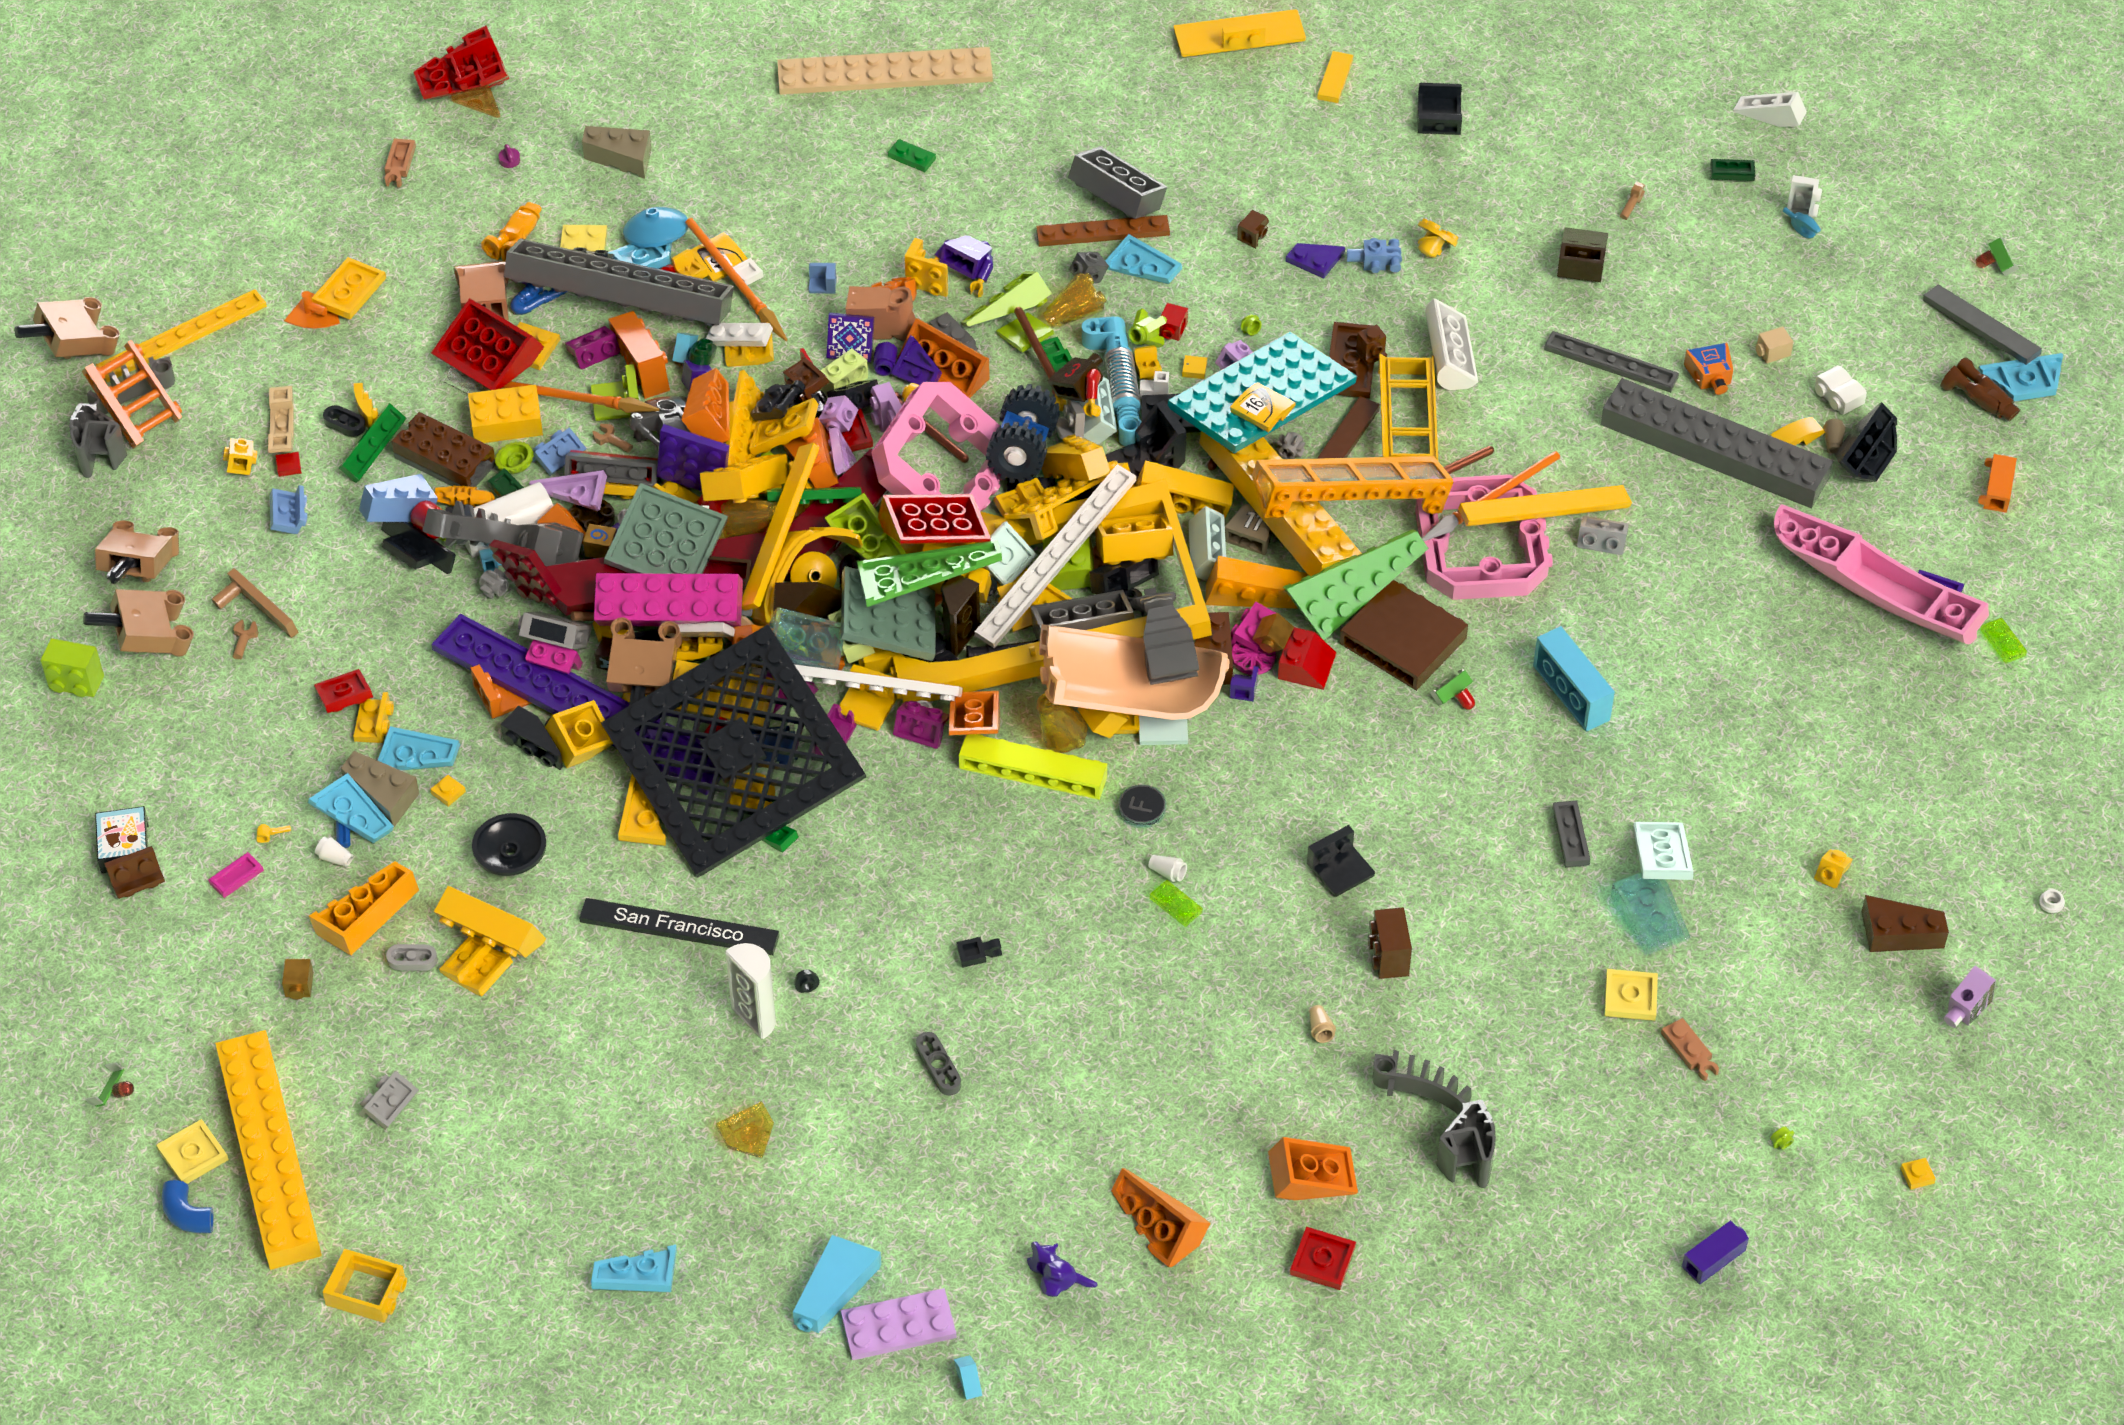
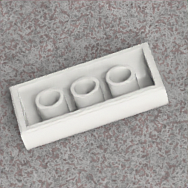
(1450, 346)
(521, 506)
(751, 987)

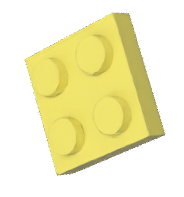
(585, 236)
(1631, 994)
(192, 1152)

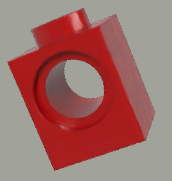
(1176, 321)

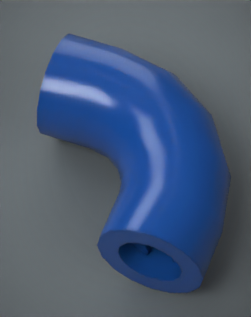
(182, 1213)

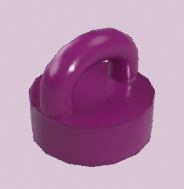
(509, 157)

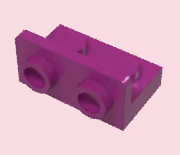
(593, 347)
(920, 724)

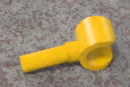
(265, 831)

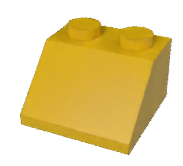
(578, 733)

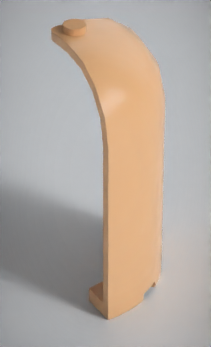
(1111, 675)

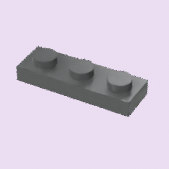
(1571, 833)

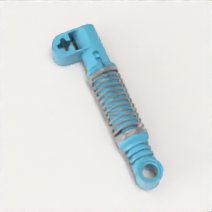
(1119, 369)

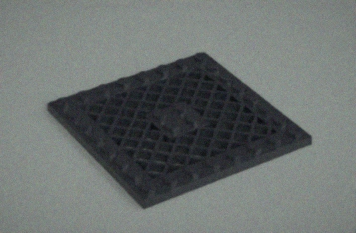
(733, 750)

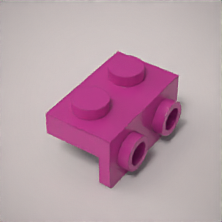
(1250, 621)
(553, 657)

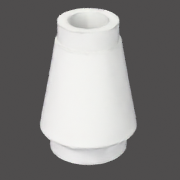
(333, 852)
(1169, 867)

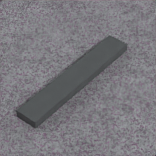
(1982, 324)
(1611, 361)

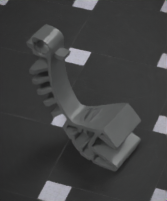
(97, 433)
(551, 541)
(1167, 638)
(1471, 1134)

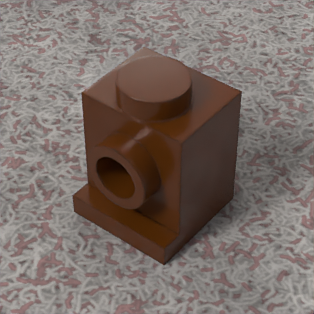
(1252, 228)
(1371, 343)

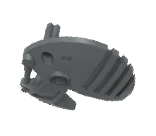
(669, 413)

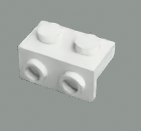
(1803, 195)

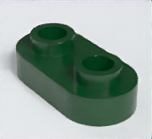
(702, 352)

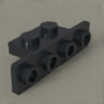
(416, 547)

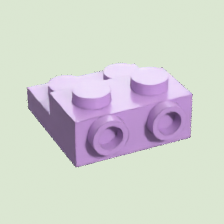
(884, 405)

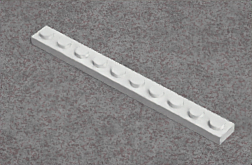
(1055, 556)
(875, 682)

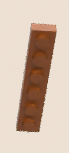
(1102, 230)

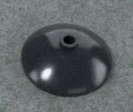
(506, 835)

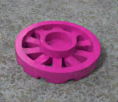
(1252, 659)

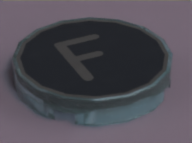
(1142, 806)

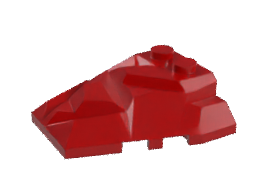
(464, 69)

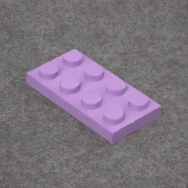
(898, 1324)

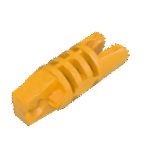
(464, 494)

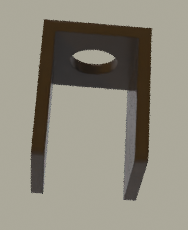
(734, 561)

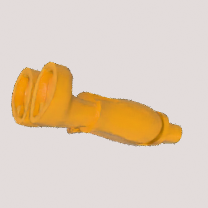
(518, 226)

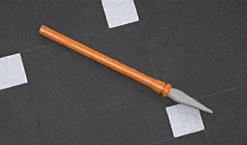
(1449, 522)

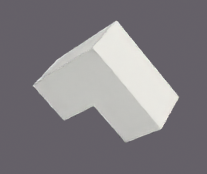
(1158, 386)

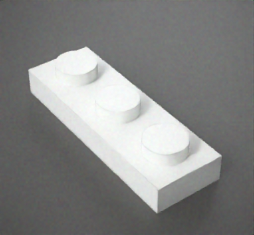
(740, 334)

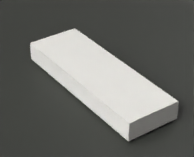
(713, 629)

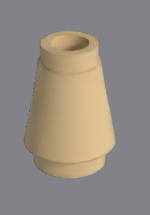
(1321, 1025)

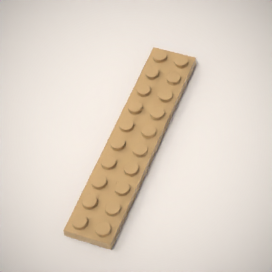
(884, 70)

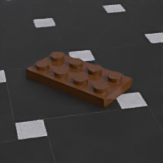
(1344, 353)

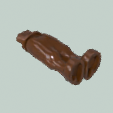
(1981, 390)

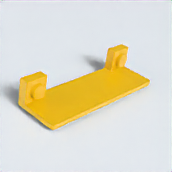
(1040, 507)

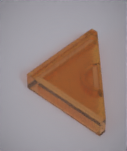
(478, 100)

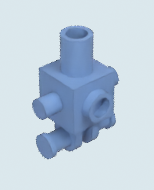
(1377, 255)

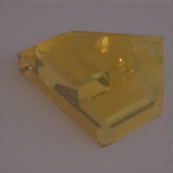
(747, 1130)

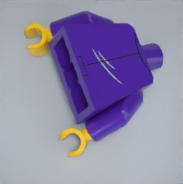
(969, 258)

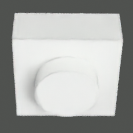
(748, 271)

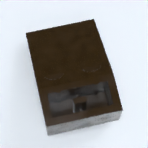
(1582, 254)

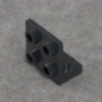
(1338, 862)

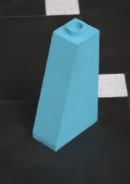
(835, 1280)

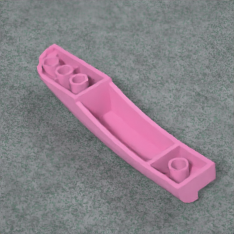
(1879, 578)

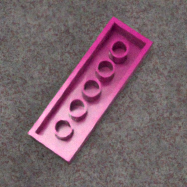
(668, 597)

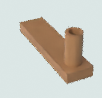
(240, 584)

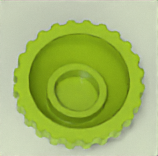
(514, 457)

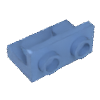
(552, 454)

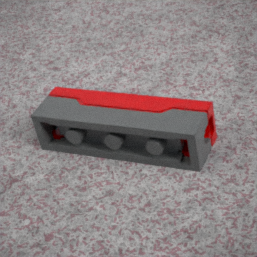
(617, 467)

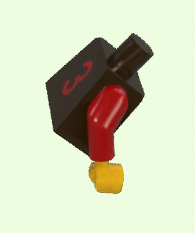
(1078, 382)

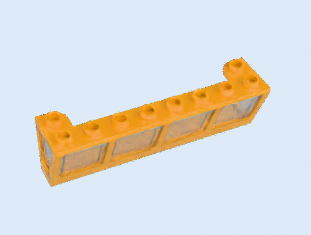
(1332, 479)

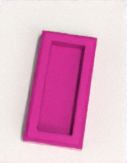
(236, 875)

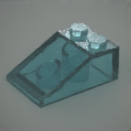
(808, 638)
(1649, 912)

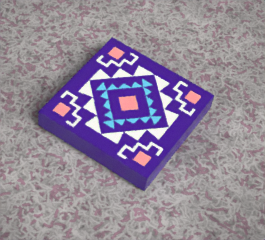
(850, 332)

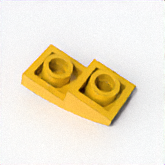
(365, 405)
(1798, 431)

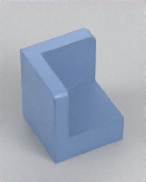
(822, 278)

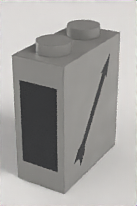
(554, 630)

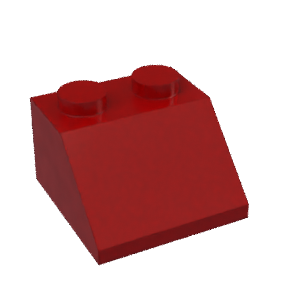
(1306, 659)

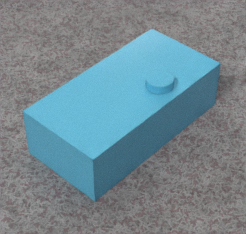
(1573, 678)

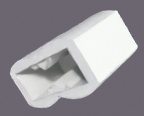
(1840, 390)

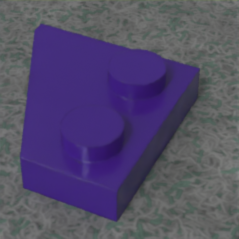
(1315, 257)
(915, 365)

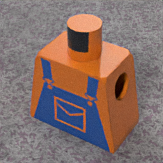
(1710, 367)

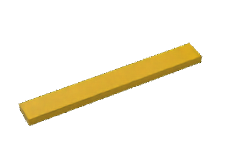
(194, 329)
(1544, 505)
(779, 526)

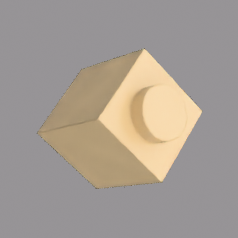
(1774, 345)

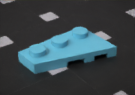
(1142, 261)
(417, 750)
(352, 808)
(638, 1273)

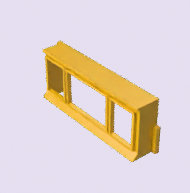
(1413, 366)

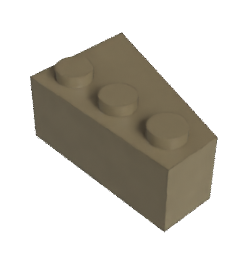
(618, 147)
(385, 785)

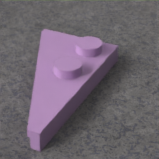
(841, 452)
(579, 489)

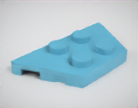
(651, 257)
(2027, 381)

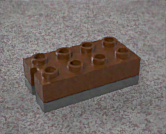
(443, 452)

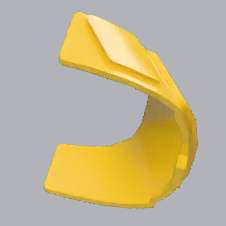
(793, 544)

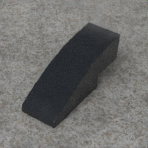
(1122, 575)

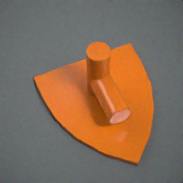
(310, 314)

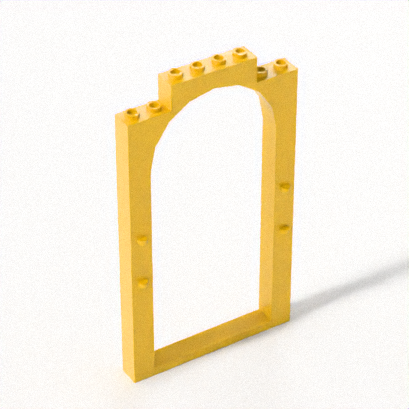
(1024, 660)

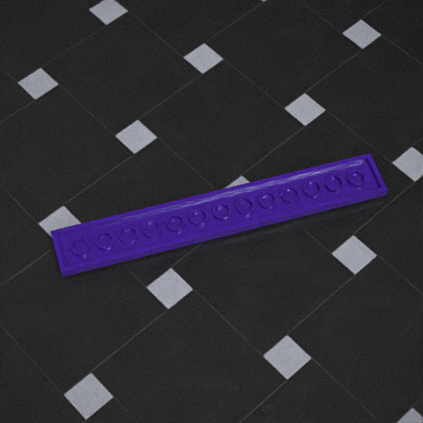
(549, 689)

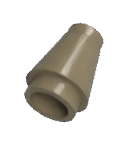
(1834, 434)

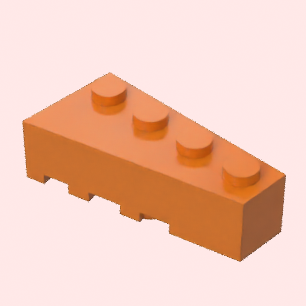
(641, 350)
(708, 407)
(823, 469)

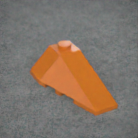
(1166, 1222)

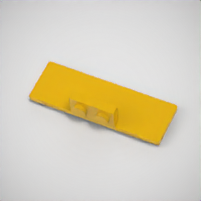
(1239, 33)
(740, 420)

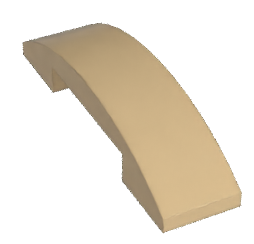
(281, 419)

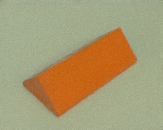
(956, 361)

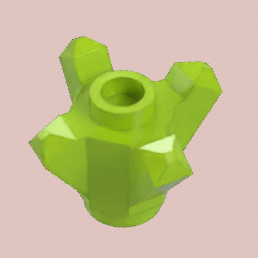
(1146, 329)

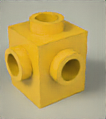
(239, 456)

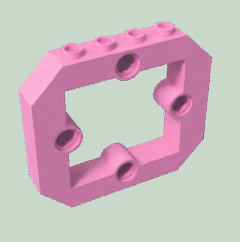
(966, 423)
(1491, 576)

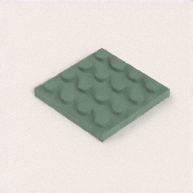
(664, 535)
(895, 625)

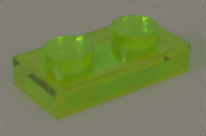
(2003, 640)
(1176, 903)

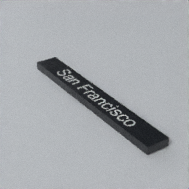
(676, 925)

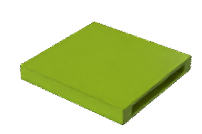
(1015, 335)

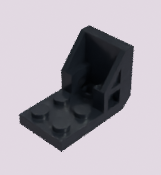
(1157, 440)

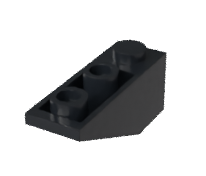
(530, 735)

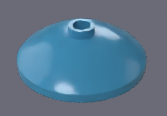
(655, 227)

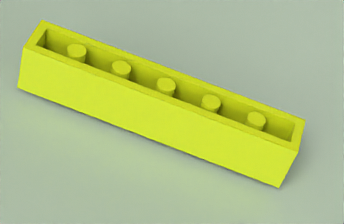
(1033, 766)

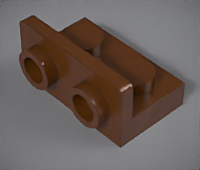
(809, 375)
(134, 872)

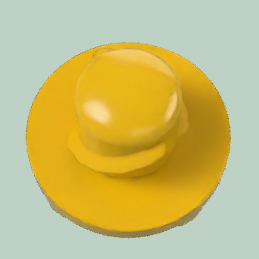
(1434, 239)

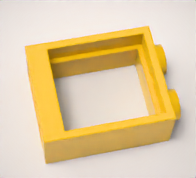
(370, 1265)

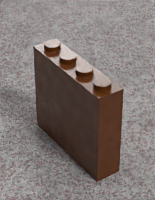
(1404, 634)

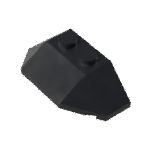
(1870, 445)

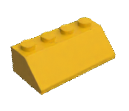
(488, 922)

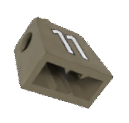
(1248, 531)

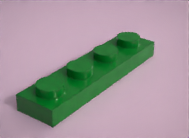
(372, 443)
(824, 495)

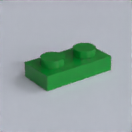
(911, 155)

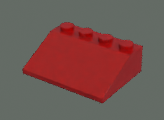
(486, 346)
(932, 519)

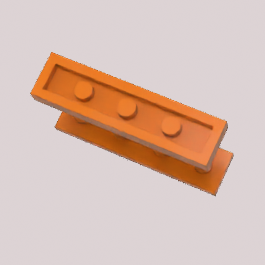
(121, 414)

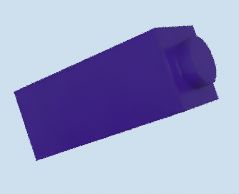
(1715, 1252)

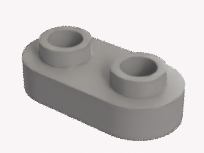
(412, 957)

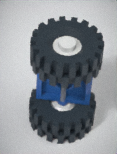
(1020, 442)

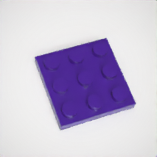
(687, 455)

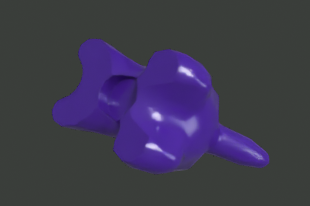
(1056, 1272)

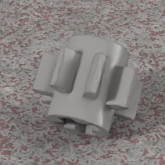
(1290, 445)
(494, 583)

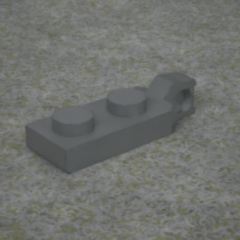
(952, 328)

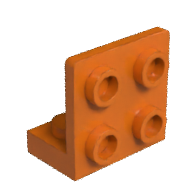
(494, 697)

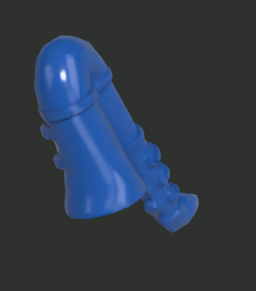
(530, 299)

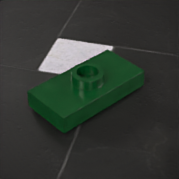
(1732, 169)
(504, 483)

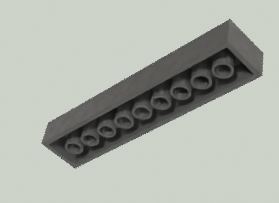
(618, 282)
(1716, 443)

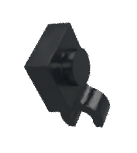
(974, 951)

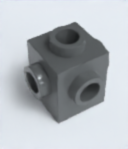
(1089, 262)

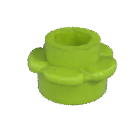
(1251, 324)
(1782, 1138)

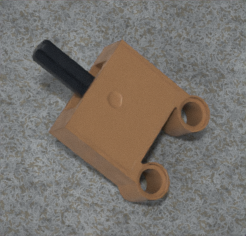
(71, 328)
(135, 553)
(143, 621)
(641, 664)

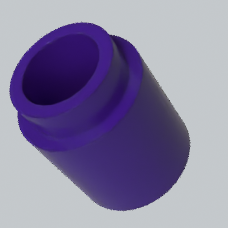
(885, 358)

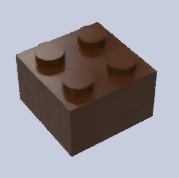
(1390, 943)

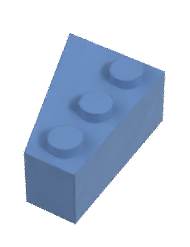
(395, 499)

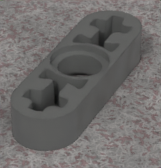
(938, 1053)

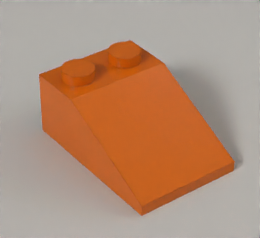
(975, 713)
(1311, 1169)

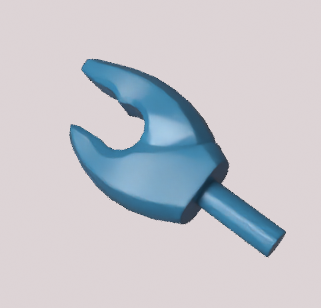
(1803, 223)

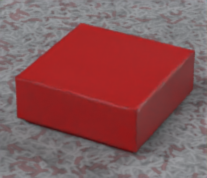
(288, 464)

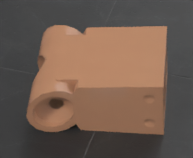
(485, 285)
(889, 308)

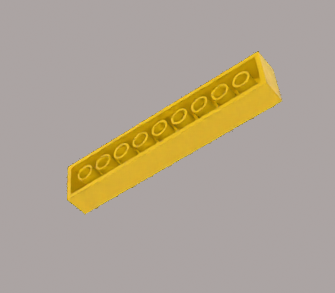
(1305, 529)
(268, 1150)

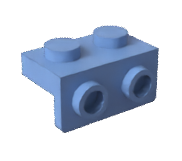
(288, 510)

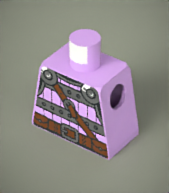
(1970, 998)

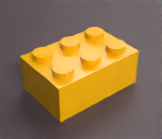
(505, 414)
(1134, 538)

